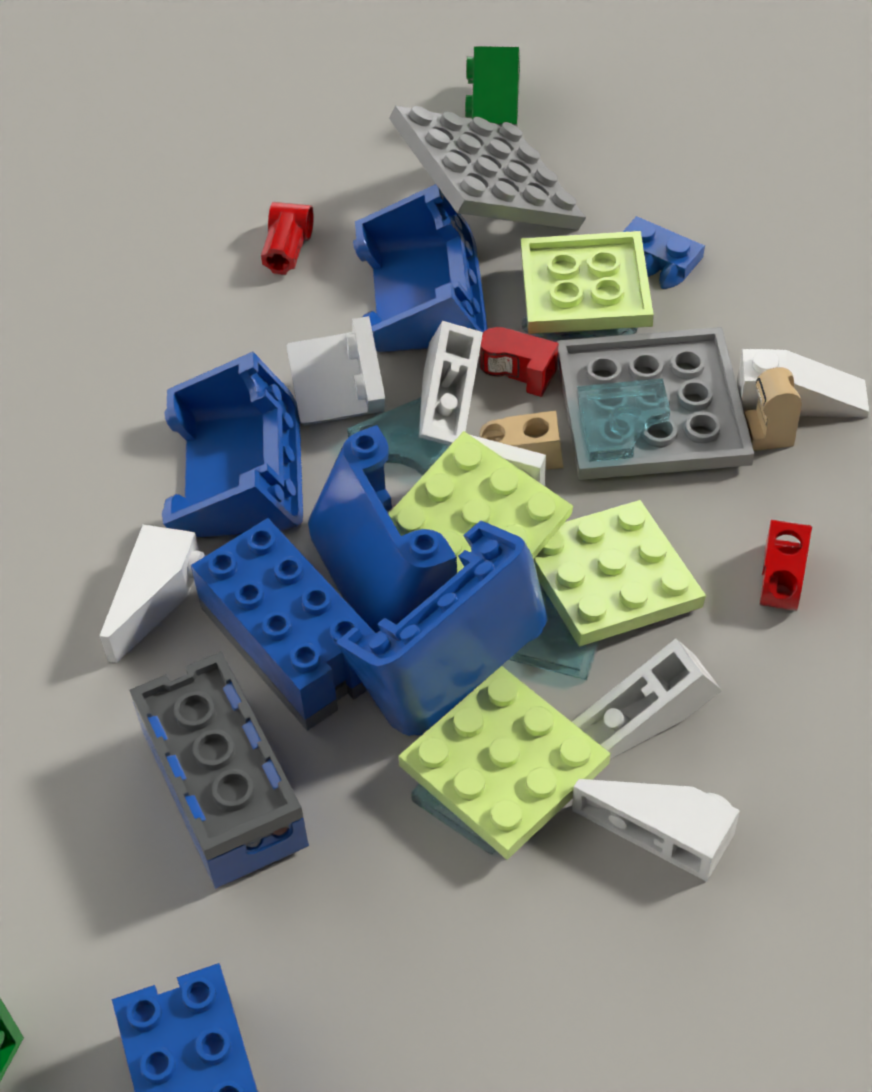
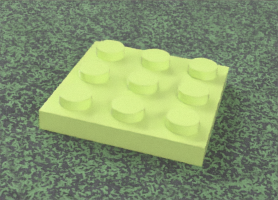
(586, 282)
(478, 485)
(615, 574)
(503, 761)

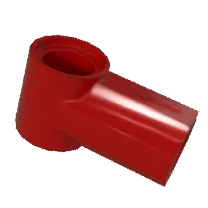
(287, 229)

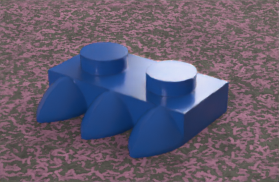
(667, 252)

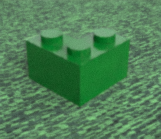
(495, 84)

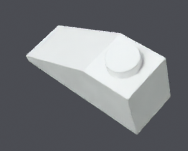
(448, 382)
(821, 388)
(150, 588)
(649, 700)
(666, 820)

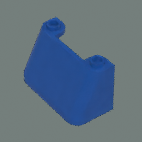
(421, 270)
(239, 451)
(360, 544)
(454, 636)

